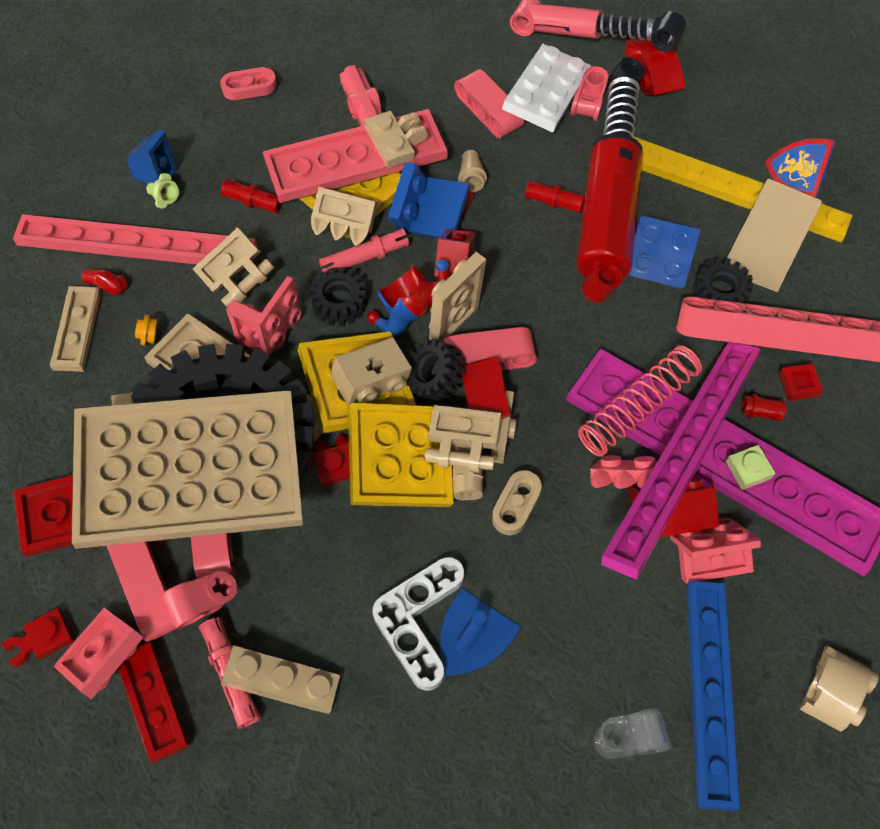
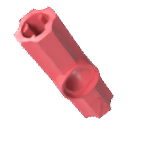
(361, 98)

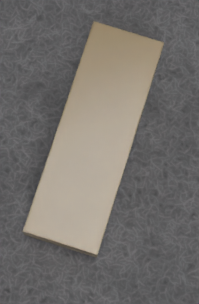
(76, 329)

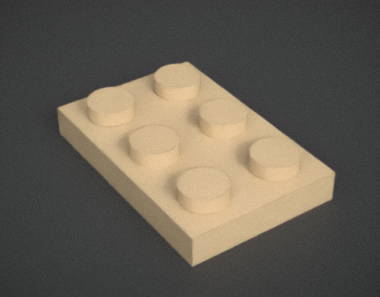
(456, 297)

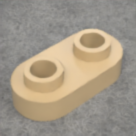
(516, 504)

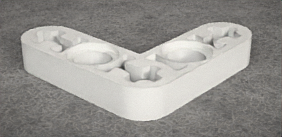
(409, 609)

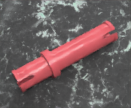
(363, 252)
(220, 650)

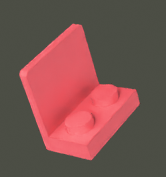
(266, 328)

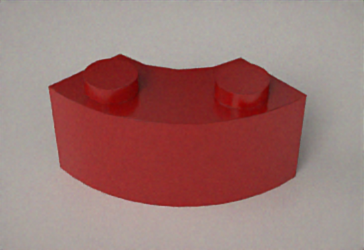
(661, 68)

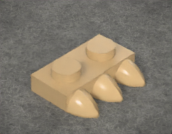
(343, 212)

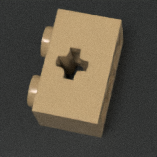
(370, 372)

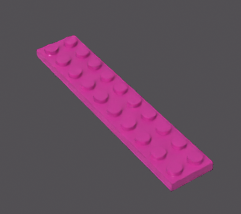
(793, 499)

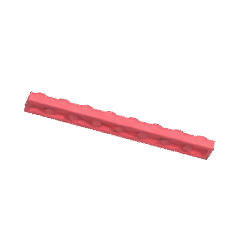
(116, 239)

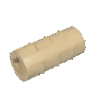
(466, 484)

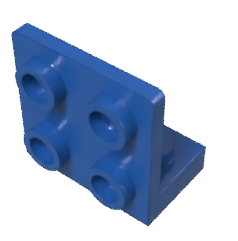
(426, 203)
(663, 251)

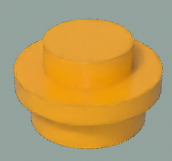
(146, 330)

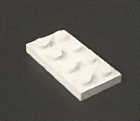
(546, 87)

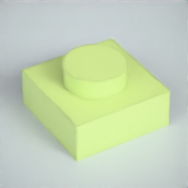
(750, 467)

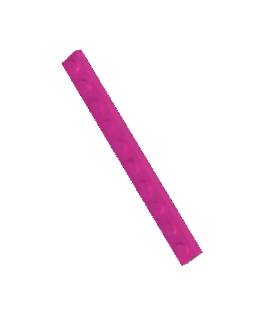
(679, 462)

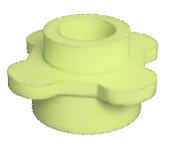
(171, 190)

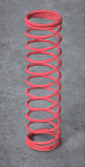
(598, 434)

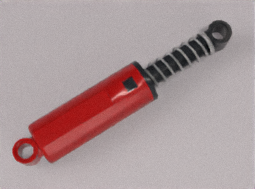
(612, 190)

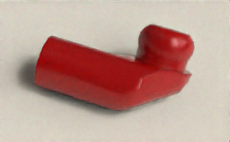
(105, 280)

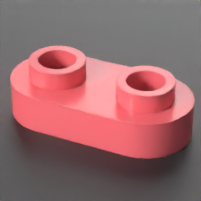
(248, 83)

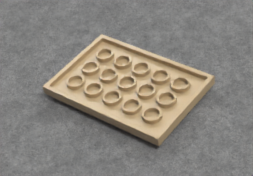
(184, 469)

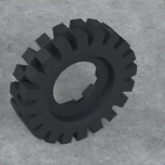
(232, 375)

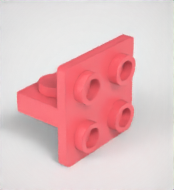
(716, 551)

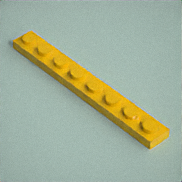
(729, 186)

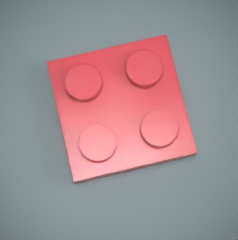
(98, 653)

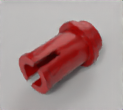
(763, 408)

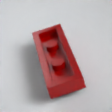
(152, 704)

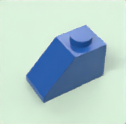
(152, 158)

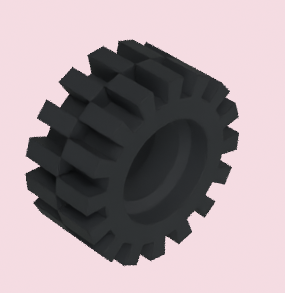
(726, 273)
(335, 282)
(447, 374)

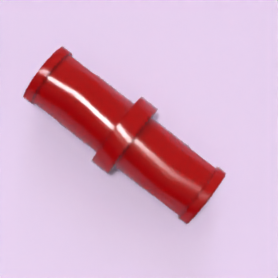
(250, 196)
(555, 196)

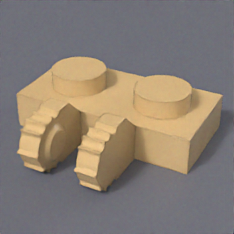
(390, 139)

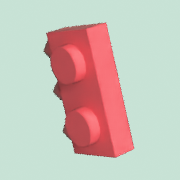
(621, 472)

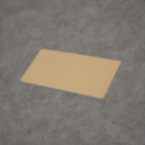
(773, 233)

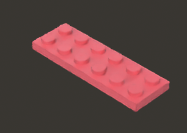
(341, 160)

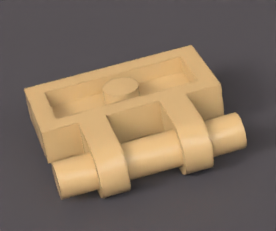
(229, 259)
(465, 428)

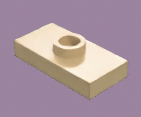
(506, 430)

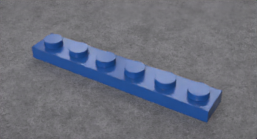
(712, 698)

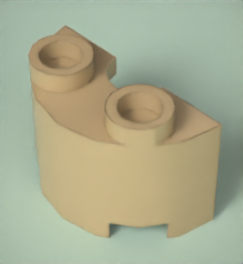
(839, 690)

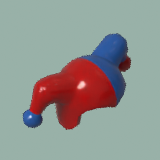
(407, 299)

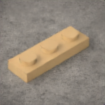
(280, 680)

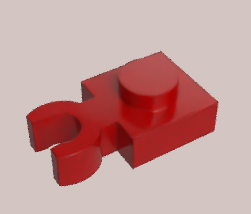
(43, 638)

